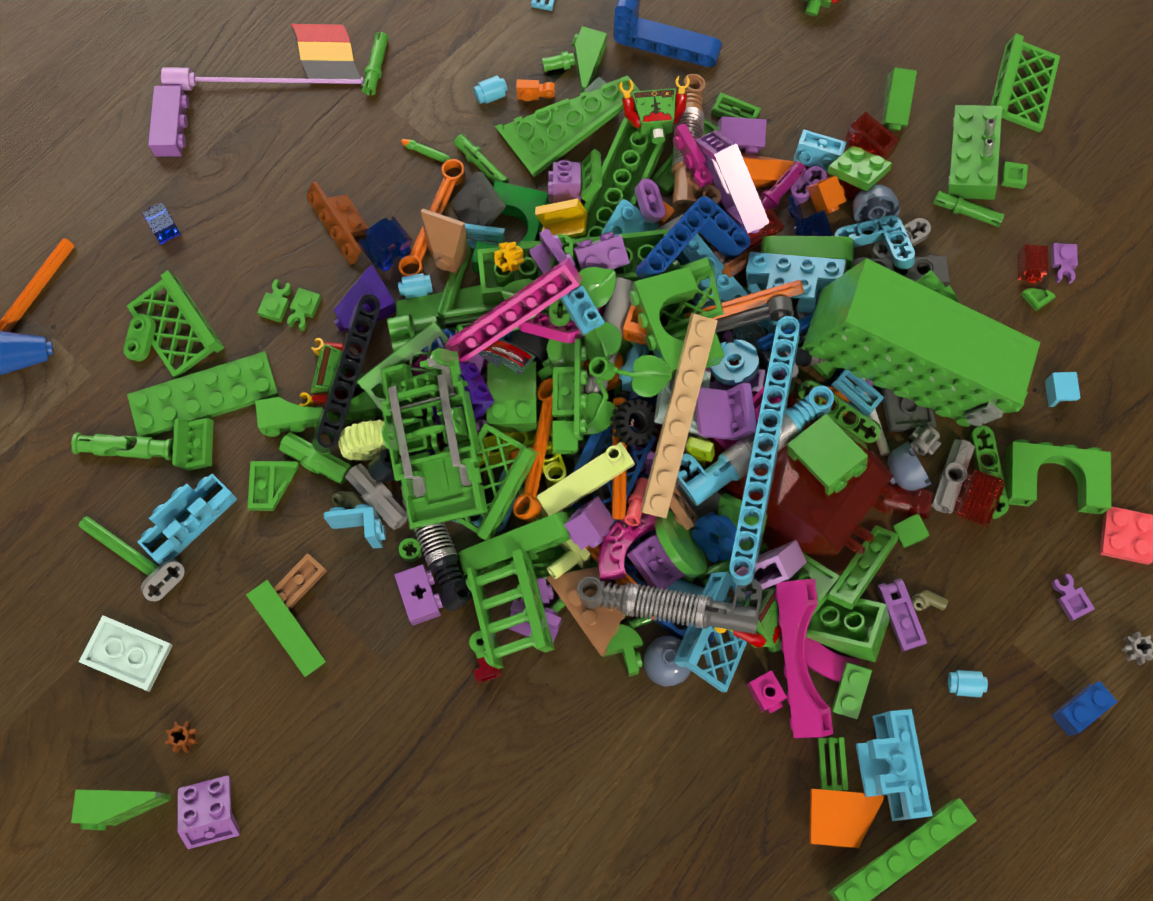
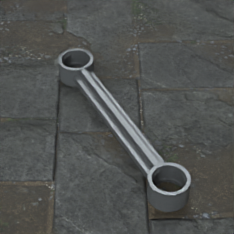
(775, 310)

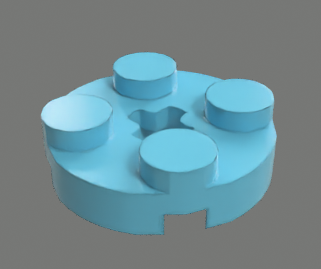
(741, 373)

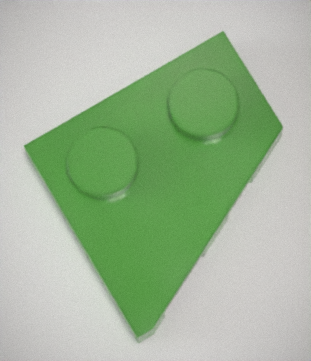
(268, 483)

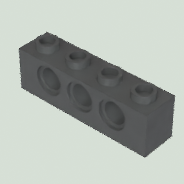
(932, 262)

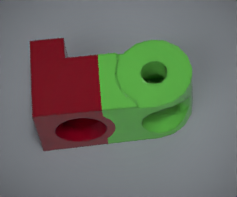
(485, 671)

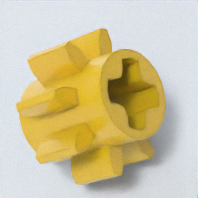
(509, 256)

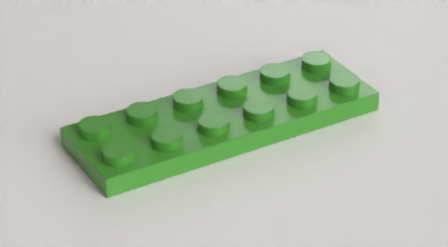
(203, 394)

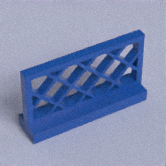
(592, 450)

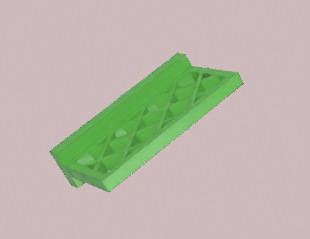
(1008, 75)
(701, 270)
(193, 317)
(401, 356)
(509, 486)

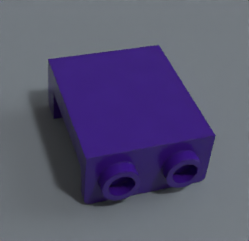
(478, 391)

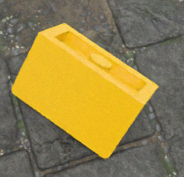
(563, 218)

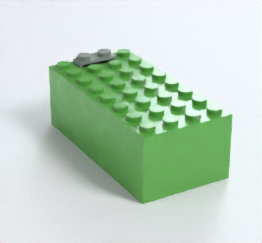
(921, 345)

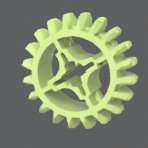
(362, 441)

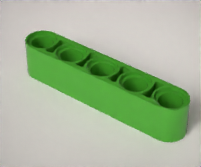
(530, 538)

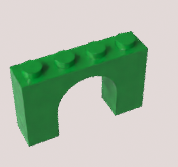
(519, 203)

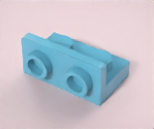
(818, 150)

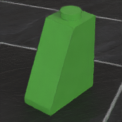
(898, 98)

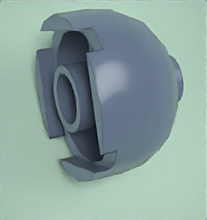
(875, 203)
(907, 468)
(659, 661)

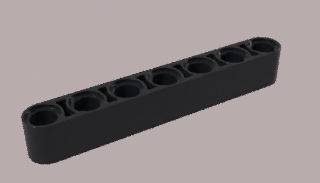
(339, 381)

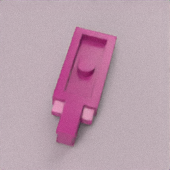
(692, 155)

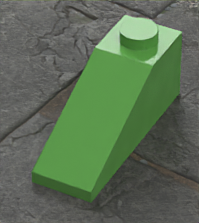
(588, 54)

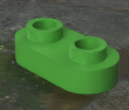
(140, 337)

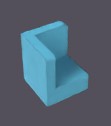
(1062, 387)

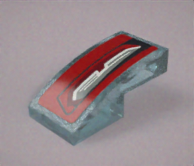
(508, 354)

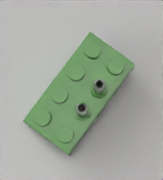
(975, 151)

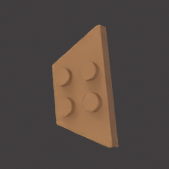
(597, 623)

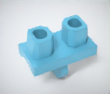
(582, 310)

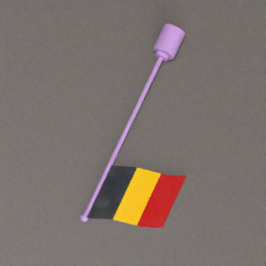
(323, 53)

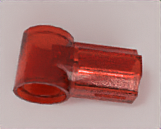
(912, 501)

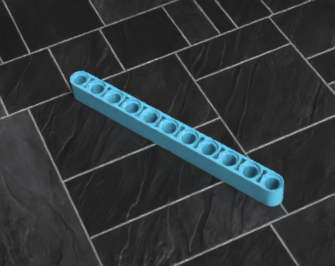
(762, 459)

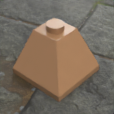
(445, 240)

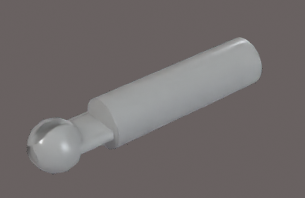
(616, 314)

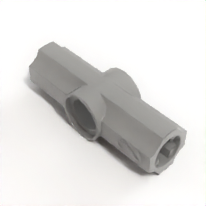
(949, 489)
(377, 496)

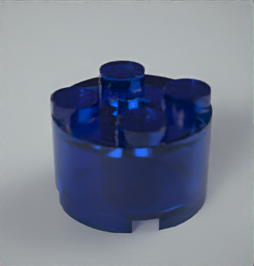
(386, 243)

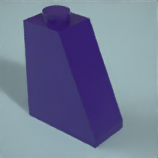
(367, 284)

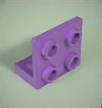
(206, 813)

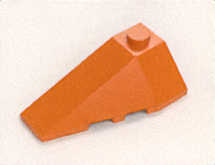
(764, 170)

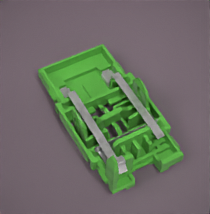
(442, 484)

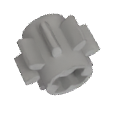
(925, 440)
(1138, 654)

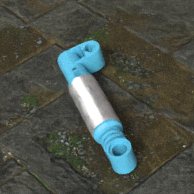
(735, 461)

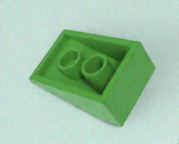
(514, 399)
(852, 631)
(103, 807)

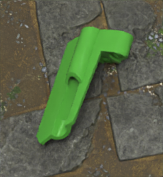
(419, 312)

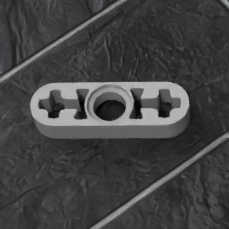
(910, 228)

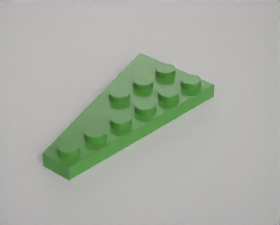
(563, 125)

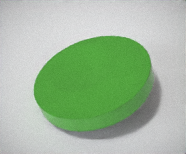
(680, 546)

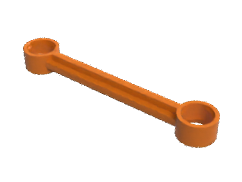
(438, 206)
(540, 445)

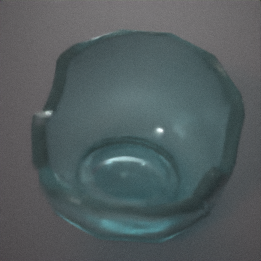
(750, 333)

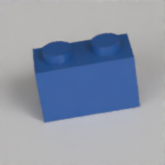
(1084, 708)

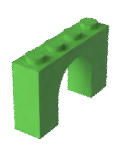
(654, 294)
(1089, 466)

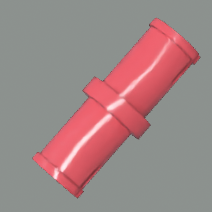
(635, 502)

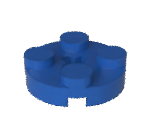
(705, 532)

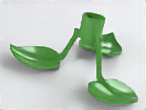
(598, 284)
(648, 380)

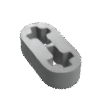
(158, 575)

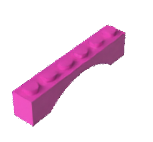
(808, 710)

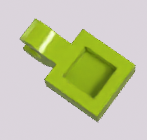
(701, 449)

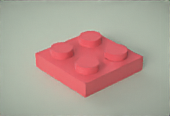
(1127, 535)

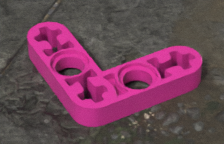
(540, 326)

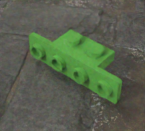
(569, 390)

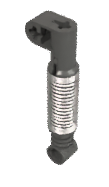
(676, 606)

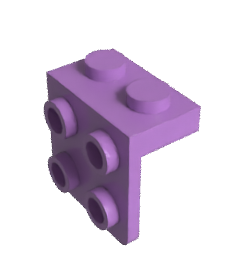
(726, 413)

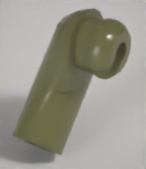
(346, 499)
(927, 598)

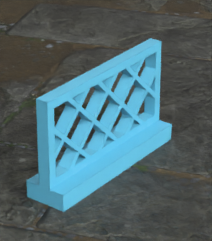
(696, 639)

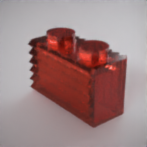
(980, 498)

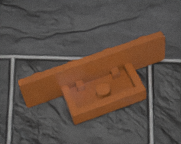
(340, 220)

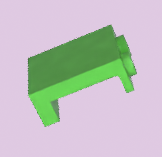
(828, 454)

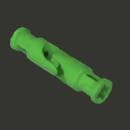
(113, 445)

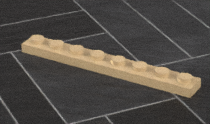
(678, 415)

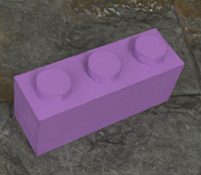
(168, 121)

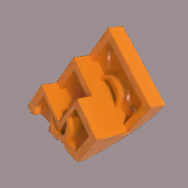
(841, 817)

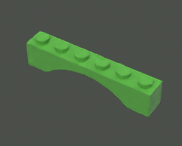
(279, 415)
(906, 854)

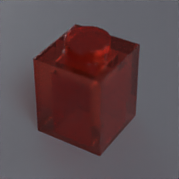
(1033, 263)

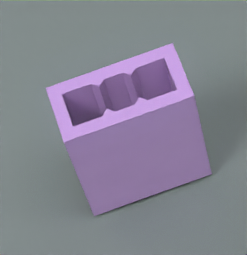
(776, 565)

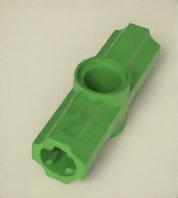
(313, 460)

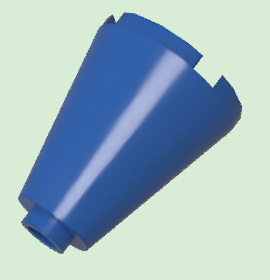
(22, 351)

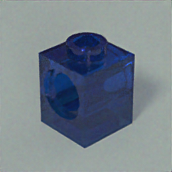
(161, 223)

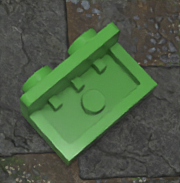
(193, 444)

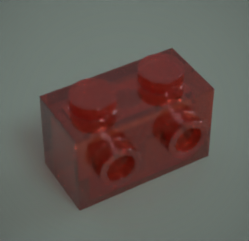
(871, 136)

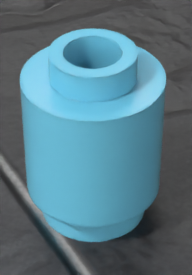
(490, 90)
(415, 286)
(967, 683)

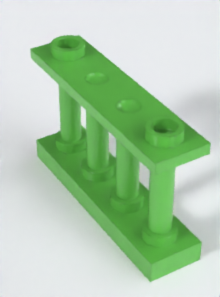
(533, 613)

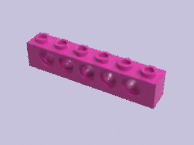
(515, 310)

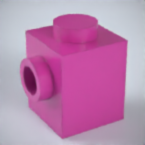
(767, 692)

